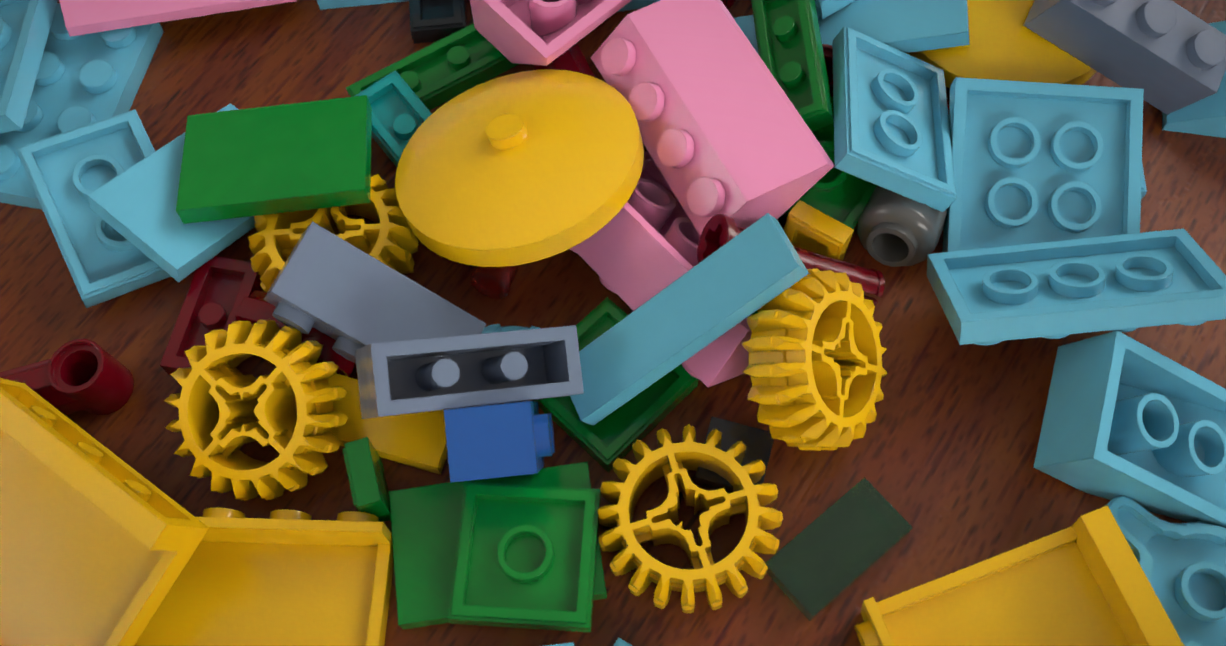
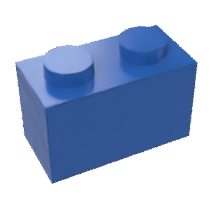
(497, 440)

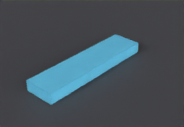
(898, 23)
(686, 317)

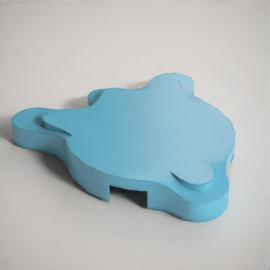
(1183, 568)

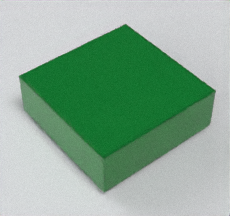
(367, 479)

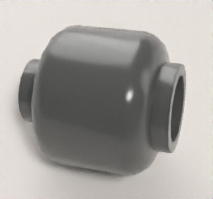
(899, 229)

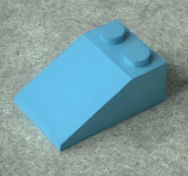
(1136, 429)

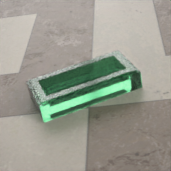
(837, 548)

